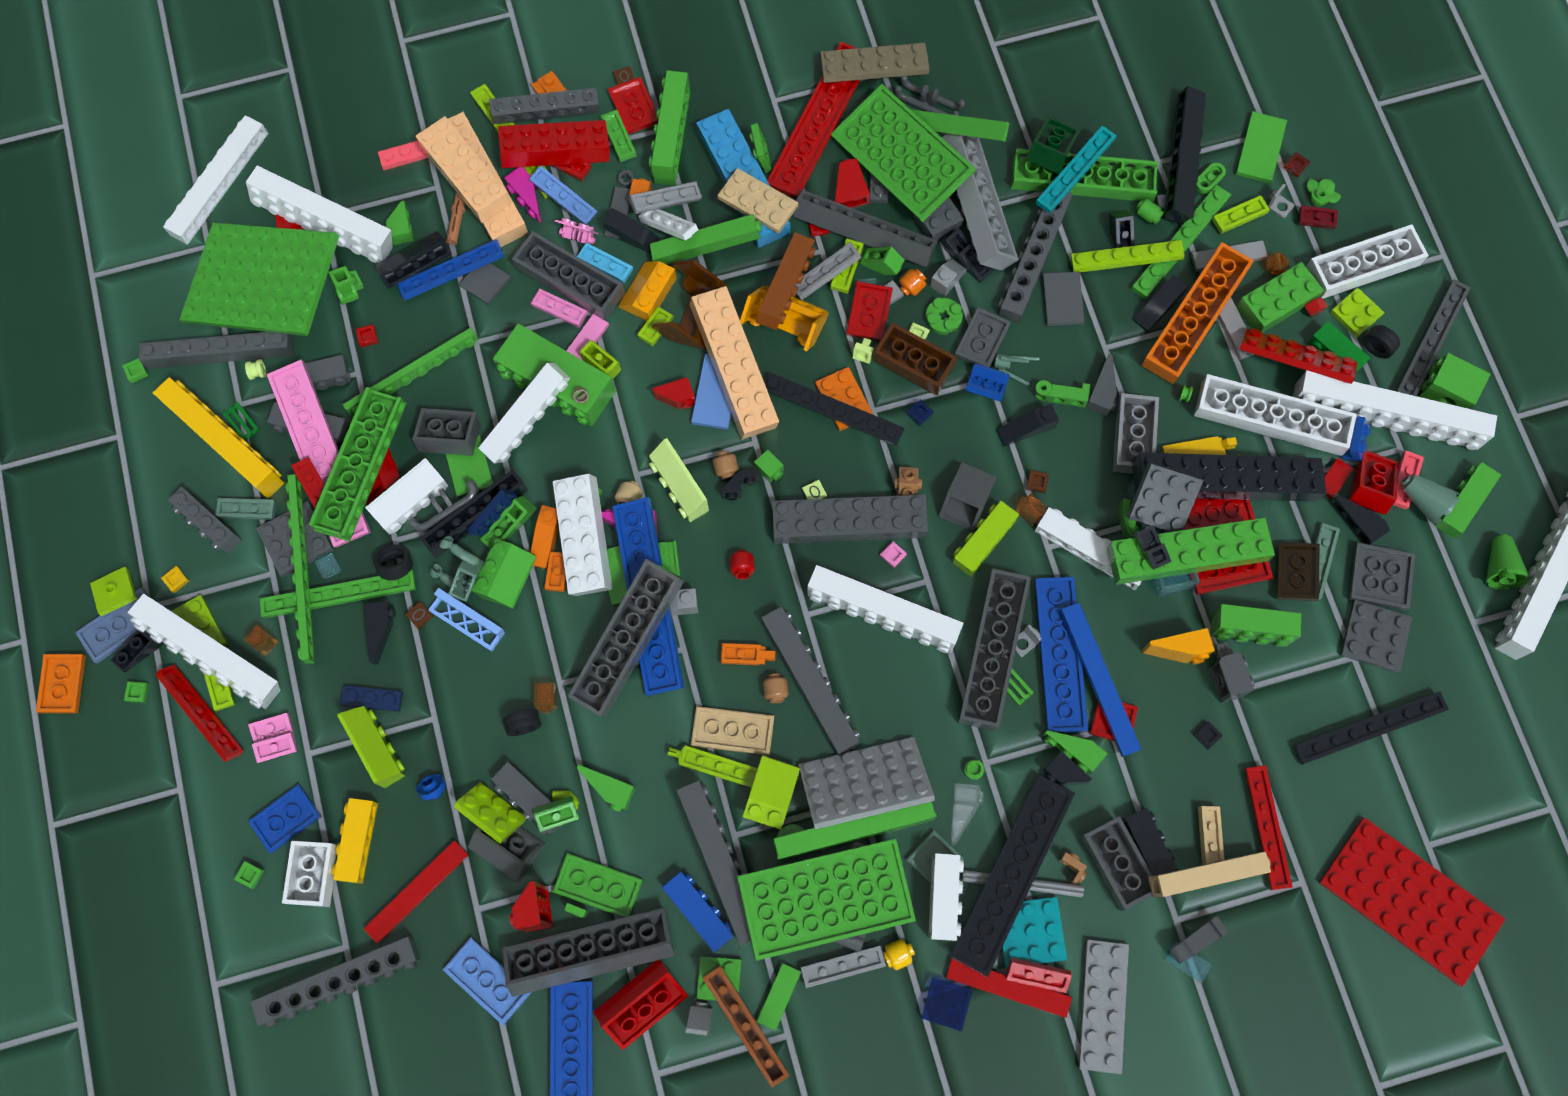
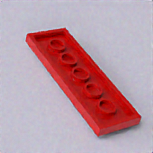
(1300, 356)

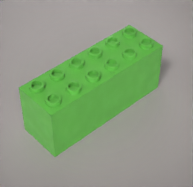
(527, 353)

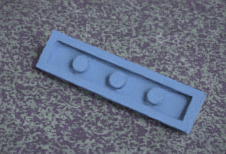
(563, 195)

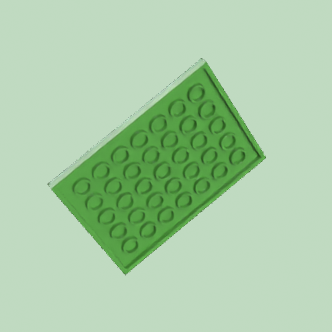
(260, 278)

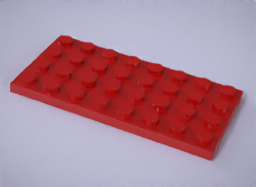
(1412, 901)

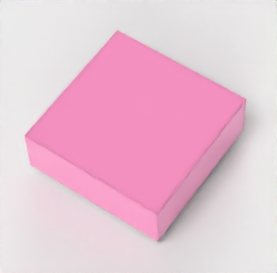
(893, 554)

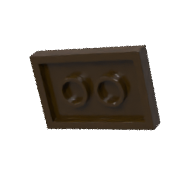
(1298, 571)

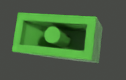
(400, 225)
(882, 260)

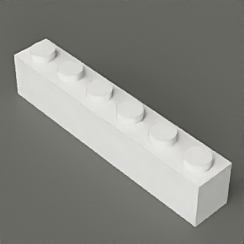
(524, 413)
(1078, 541)

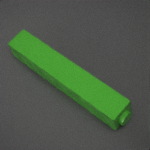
(707, 240)

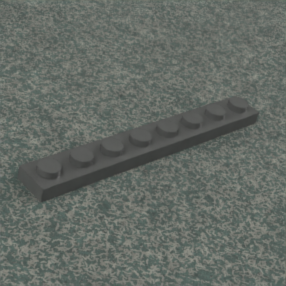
(1433, 338)

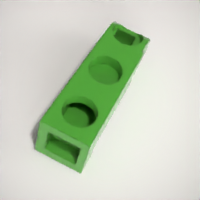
(1062, 394)

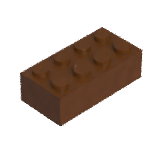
(914, 358)

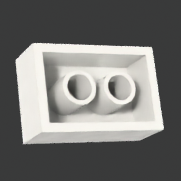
(309, 874)

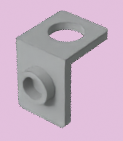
(1276, 198)
(1033, 638)

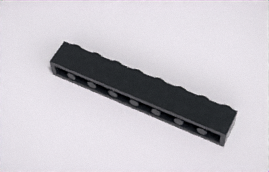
(1185, 155)

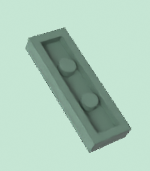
(245, 509)

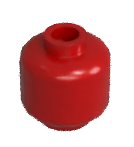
(742, 564)

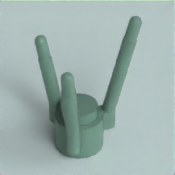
(1004, 361)

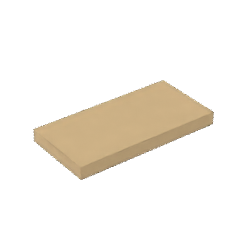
(732, 731)

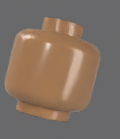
(725, 465)
(775, 688)

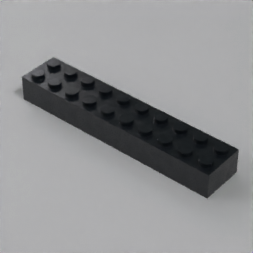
(1243, 476)

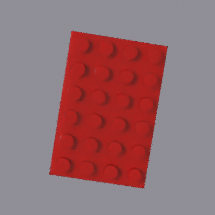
(1217, 512)

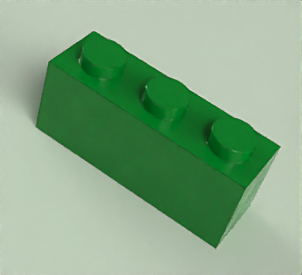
(1331, 339)

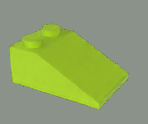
(771, 792)

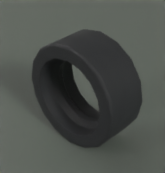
(392, 552)

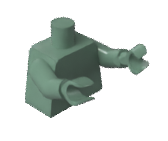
(466, 575)

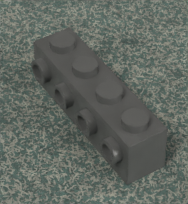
(208, 523)

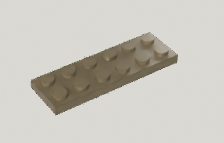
(874, 62)

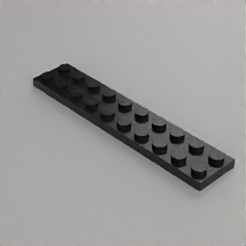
(1012, 876)

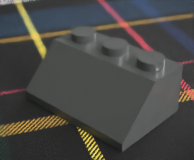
(511, 856)

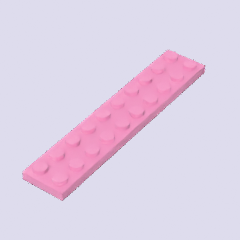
(308, 426)

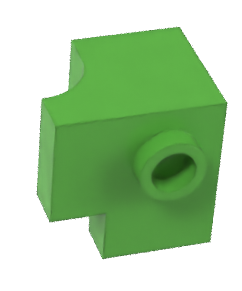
(345, 284)

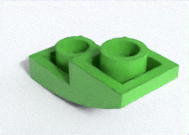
(1127, 525)

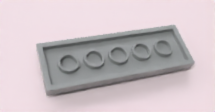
(1103, 1007)

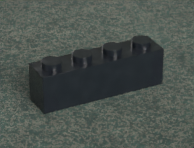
(413, 259)
(1150, 842)

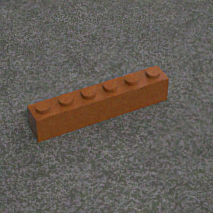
(785, 281)
(745, 1025)

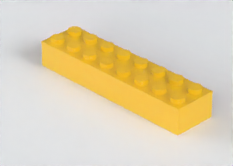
(220, 436)

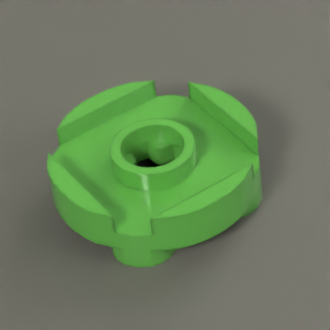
(941, 306)

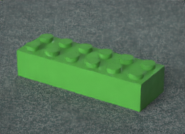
(670, 128)

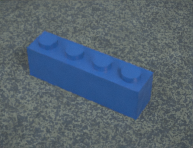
(698, 912)

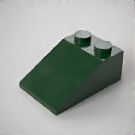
(1052, 144)

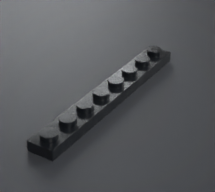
(833, 409)
(1370, 728)

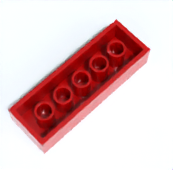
(553, 144)

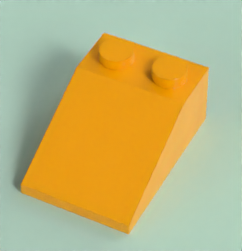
(1184, 648)

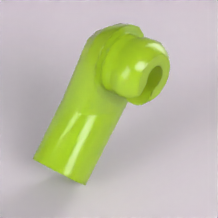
(560, 794)

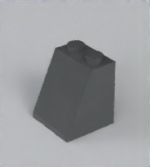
(967, 496)

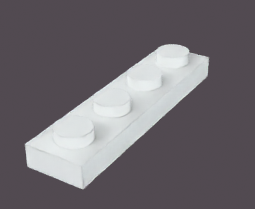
(669, 223)

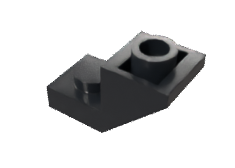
(732, 489)

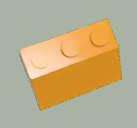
(648, 289)

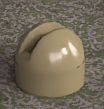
(582, 397)

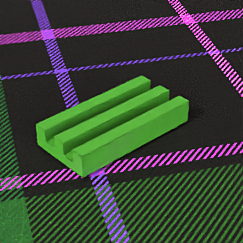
(1018, 690)

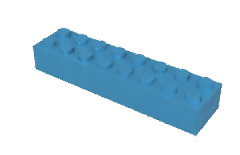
(730, 151)

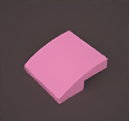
(273, 737)

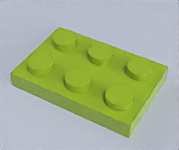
(200, 616)
(490, 812)

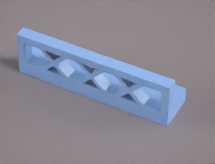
(469, 613)

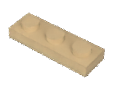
(1210, 834)

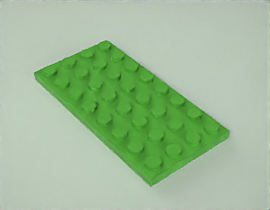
(903, 152)
(825, 899)

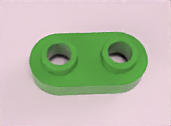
(1209, 179)

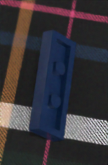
(492, 512)
(371, 698)

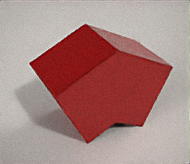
(1316, 306)

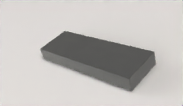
(620, 203)

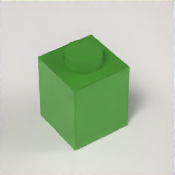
(769, 466)

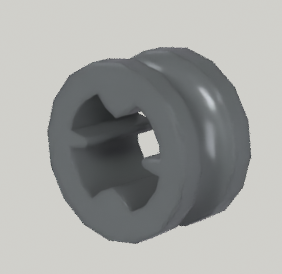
(623, 174)

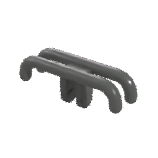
(928, 99)
(443, 514)

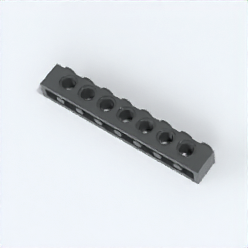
(1014, 309)
(264, 1006)

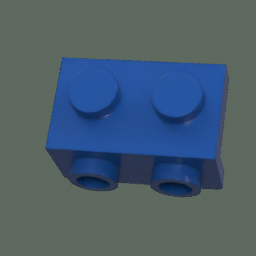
(987, 382)
(1358, 441)

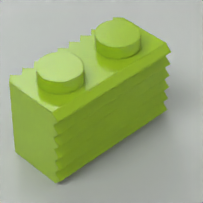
(600, 359)

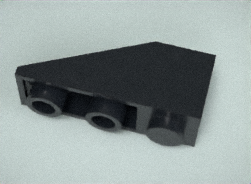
(135, 650)

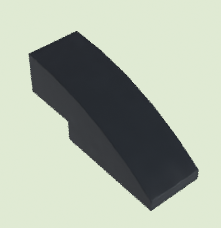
(630, 230)
(965, 254)
(1160, 303)

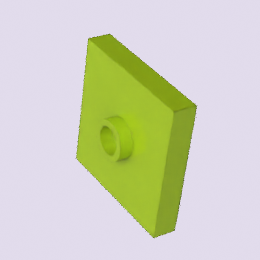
(113, 591)

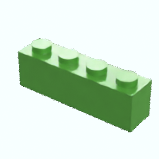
(1472, 495)

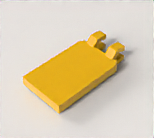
(1210, 445)

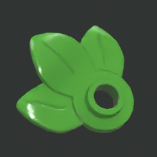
(1322, 192)

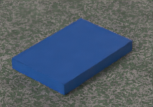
(284, 819)

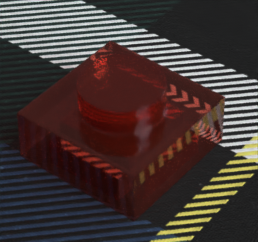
(1296, 164)

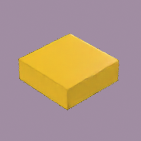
(175, 579)

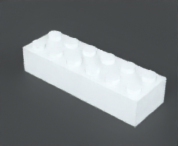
(1368, 261)
(582, 535)

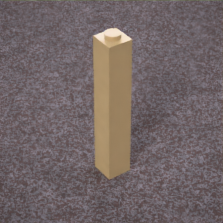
(1209, 874)

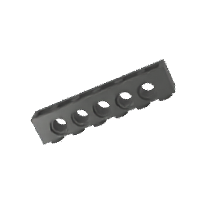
(544, 106)

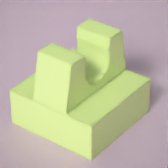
(863, 351)

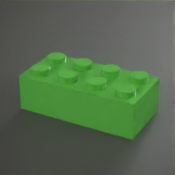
(1279, 298)
(1255, 625)

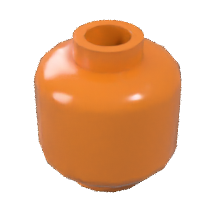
(912, 282)

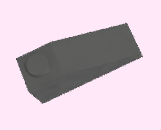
(1105, 390)

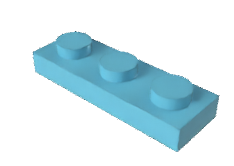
(606, 263)

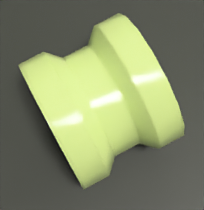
(255, 369)

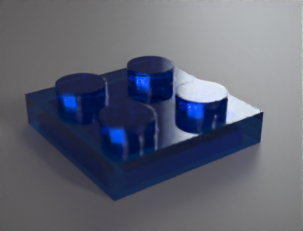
(946, 1004)

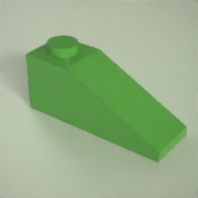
(510, 521)
(611, 790)

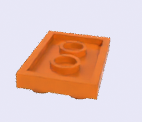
(844, 388)
(60, 683)

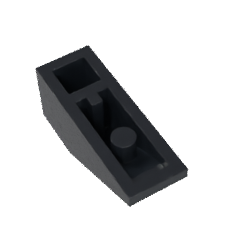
(1029, 425)
(1363, 522)
(378, 627)

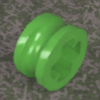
(1185, 393)

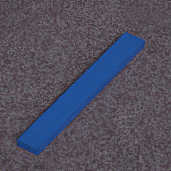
(1100, 680)

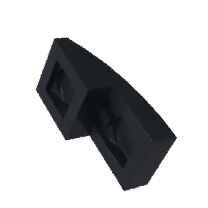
(1151, 547)

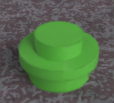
(974, 769)

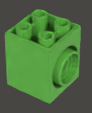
(1454, 382)

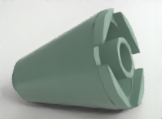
(1430, 497)

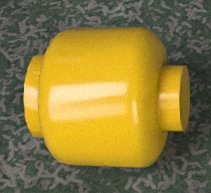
(898, 954)

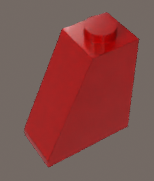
(851, 185)

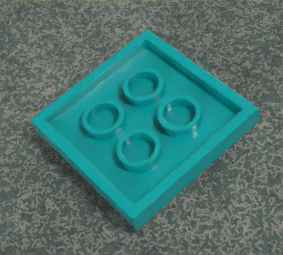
(1036, 933)

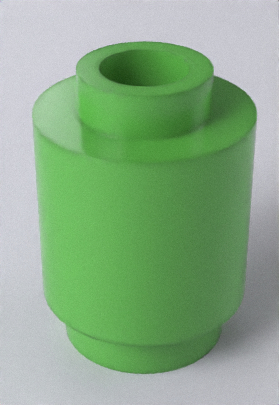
(1149, 211)

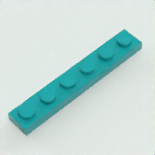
(1076, 169)

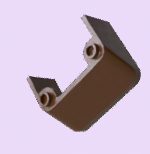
(696, 281)

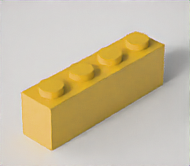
(355, 841)

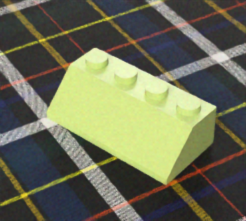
(679, 481)

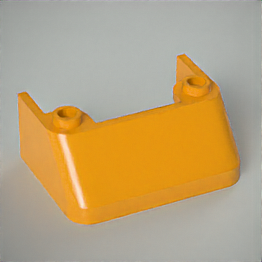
(801, 320)

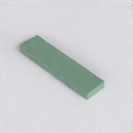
(1327, 538)

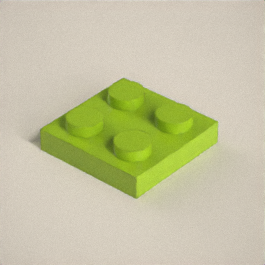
(1357, 312)

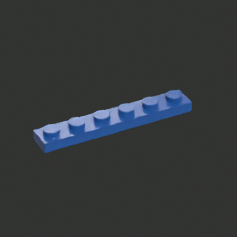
(451, 269)

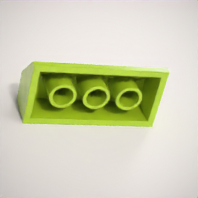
(372, 746)

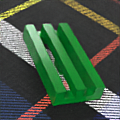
(232, 410)

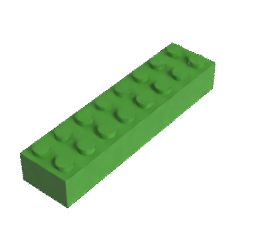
(1194, 551)

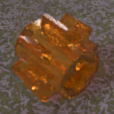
(1277, 263)

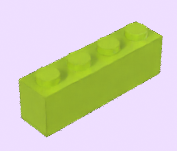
(985, 539)

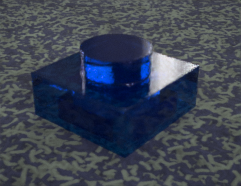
(920, 412)

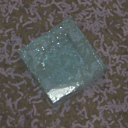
(328, 566)

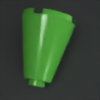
(1505, 564)

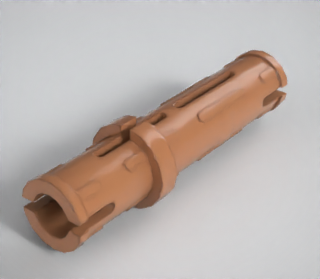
(455, 222)

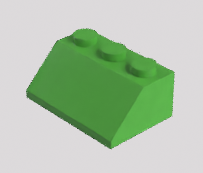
(503, 573)

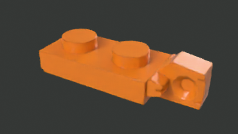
(746, 654)

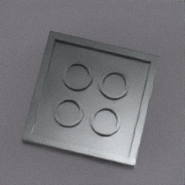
(1164, 498)
(277, 535)
(1382, 576)
(1376, 636)

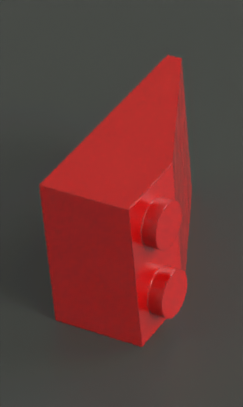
(1375, 483)

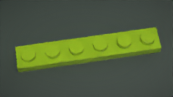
(1127, 256)

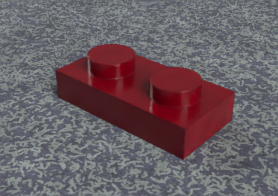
(1318, 217)

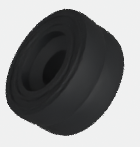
(1381, 341)
(522, 722)

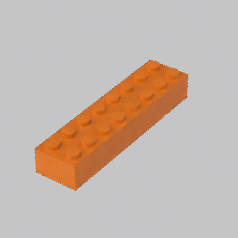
(1197, 313)

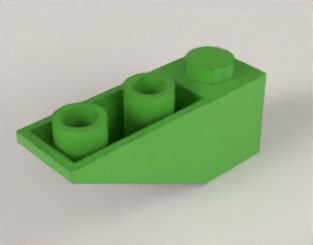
(1081, 751)

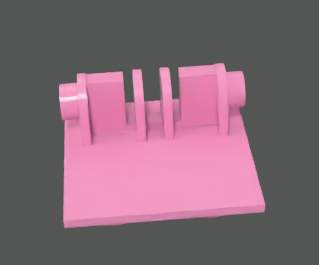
(571, 230)

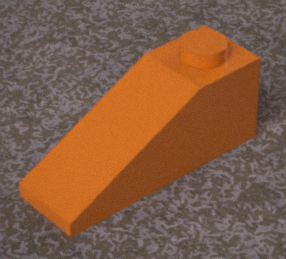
(545, 536)

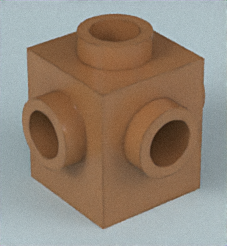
(908, 481)

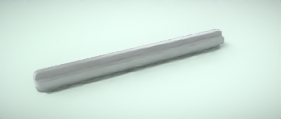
(1038, 885)

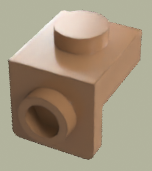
(1073, 862)

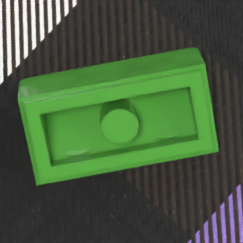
(555, 813)

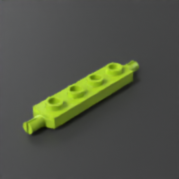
(715, 765)

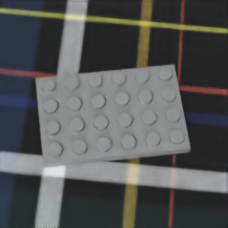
(865, 782)

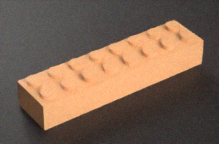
(507, 223)
(734, 362)

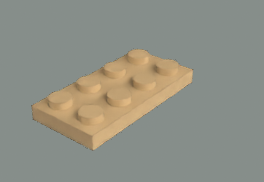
(759, 199)

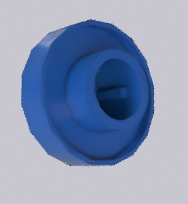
(431, 787)

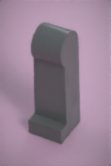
(1199, 940)

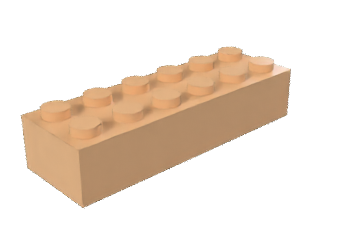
(463, 169)

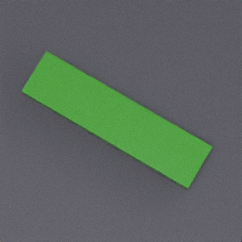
(1099, 181)
(357, 464)
(829, 837)

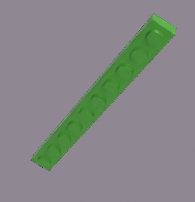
(300, 577)

